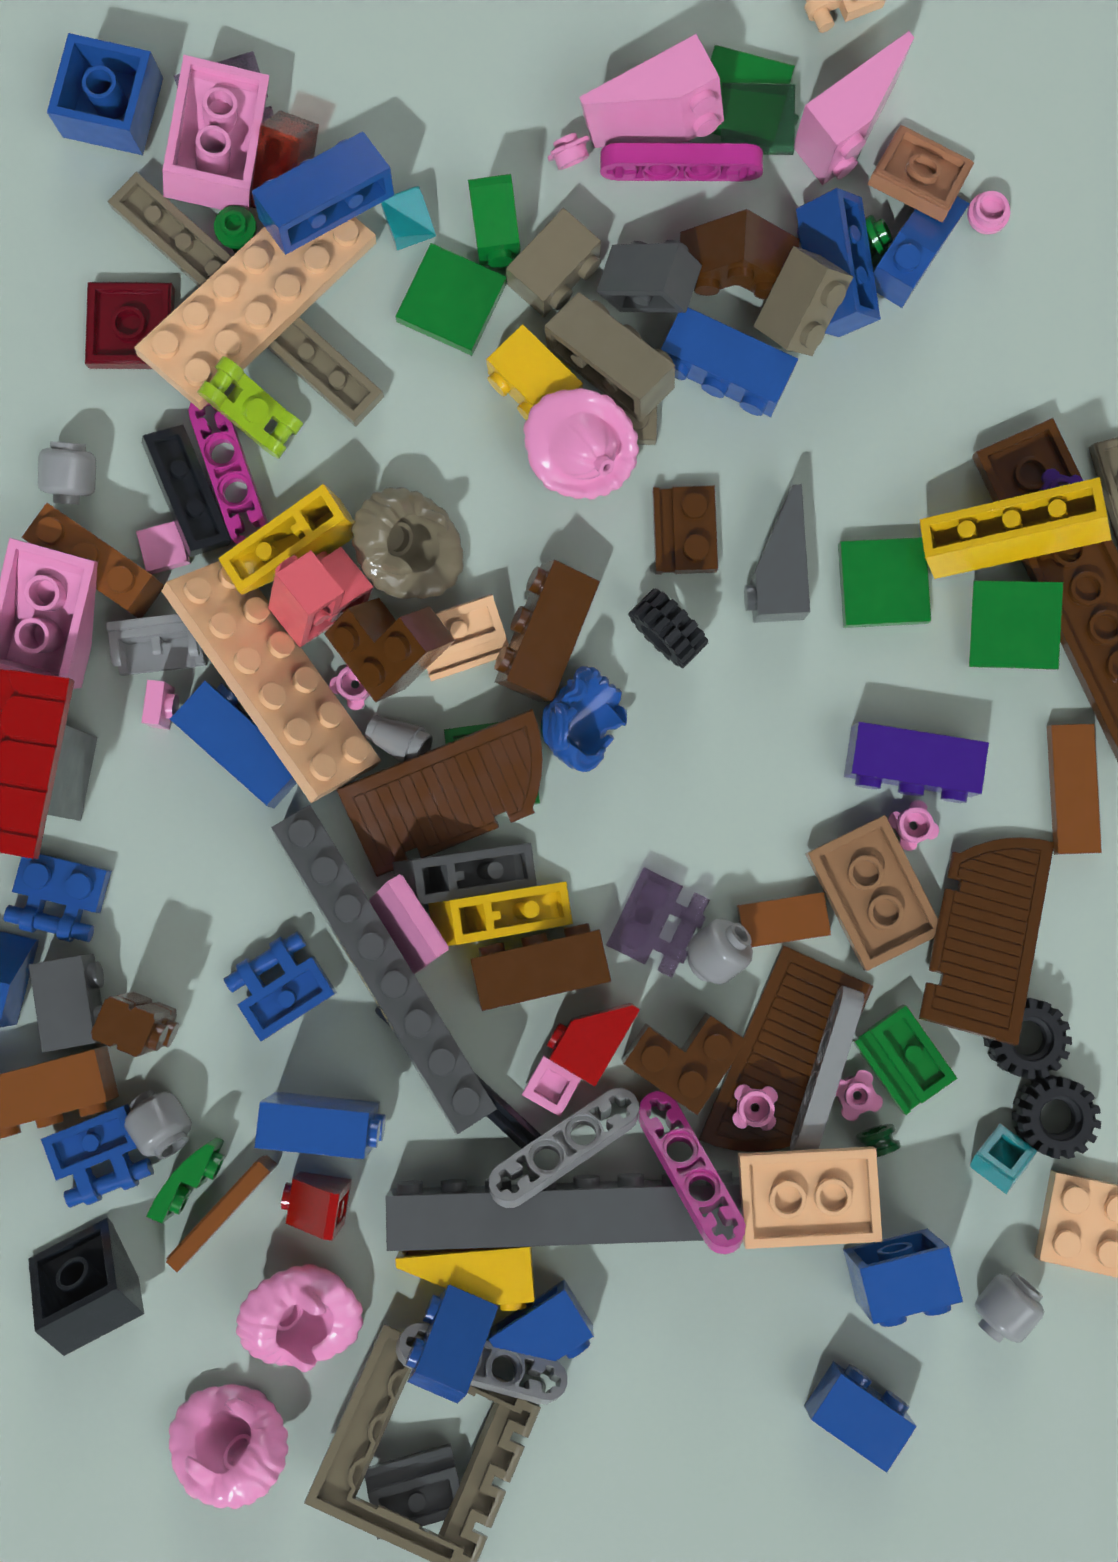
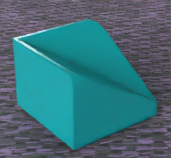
(408, 218)
(1003, 1158)

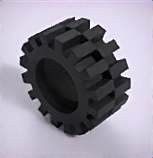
(668, 628)
(1048, 1054)
(1082, 1116)

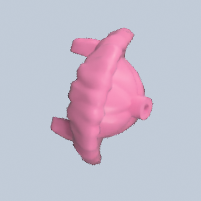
(580, 443)
(299, 1317)
(228, 1445)

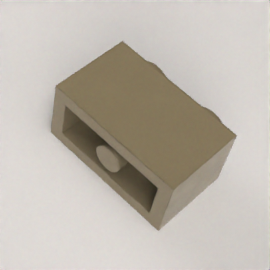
(554, 263)
(803, 301)

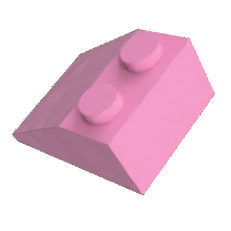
(658, 100)
(843, 116)
(214, 134)
(46, 611)

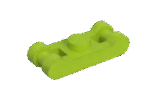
(249, 407)

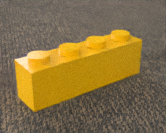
(1016, 528)

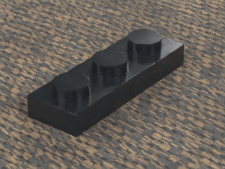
(186, 490)

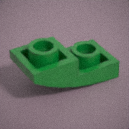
(193, 1172)

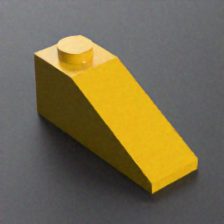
(312, 524)
(502, 913)
(493, 1274)

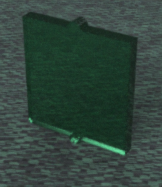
(759, 116)

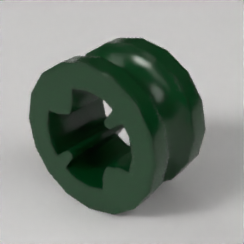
(880, 1138)

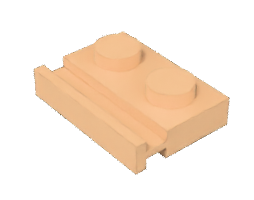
(476, 634)

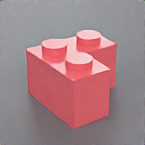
(315, 592)

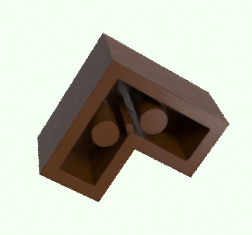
(738, 252)
(388, 651)
(690, 1071)

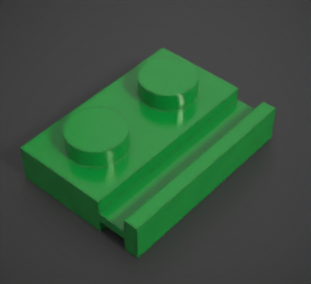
(904, 1059)

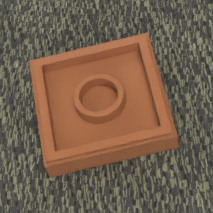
(921, 173)

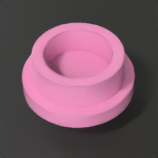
(988, 212)

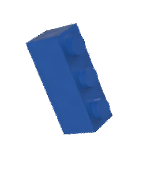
(323, 192)
(838, 232)
(728, 362)
(234, 742)

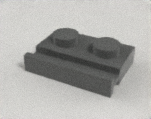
(416, 1484)

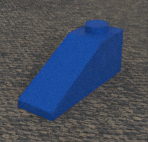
(914, 252)

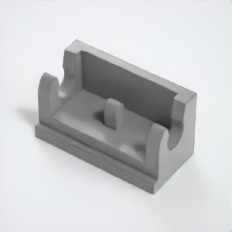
(153, 645)

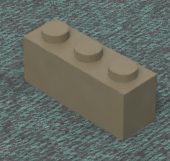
(610, 356)

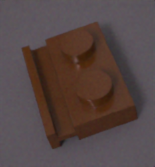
(685, 530)

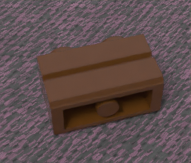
(135, 1024)

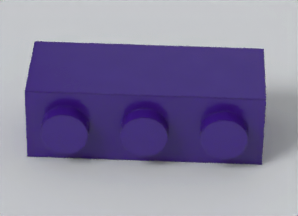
(916, 761)

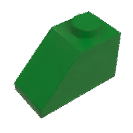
(494, 220)

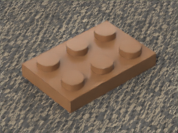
(874, 893)

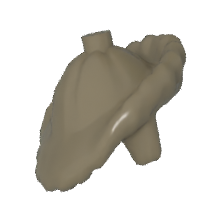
(407, 544)

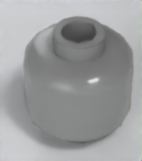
(66, 472)
(720, 951)
(158, 1124)
(1009, 1308)

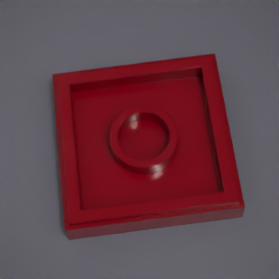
(120, 318)

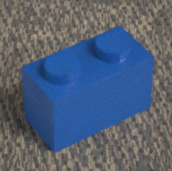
(452, 1343)
(860, 1416)

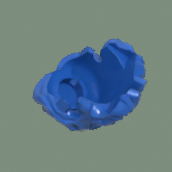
(580, 718)

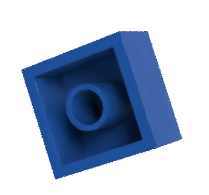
(105, 94)
(903, 1277)

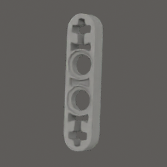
(827, 1069)
(560, 1141)
(483, 1374)

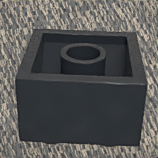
(83, 1288)

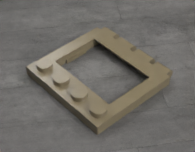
(357, 1441)

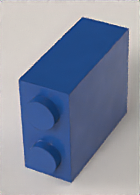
(319, 1125)

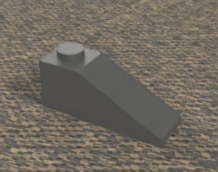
(781, 578)
(468, 873)

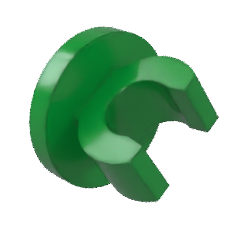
(235, 227)
(878, 235)

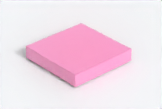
(408, 923)

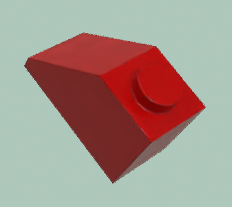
(591, 1041)
(316, 1203)

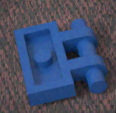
(59, 882)
(288, 996)
(89, 1144)

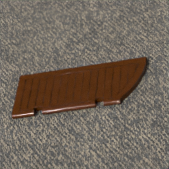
(447, 793)
(988, 938)
(779, 1050)

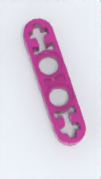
(681, 162)
(226, 473)
(685, 1173)

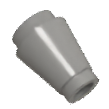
(398, 738)

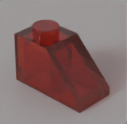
(283, 145)

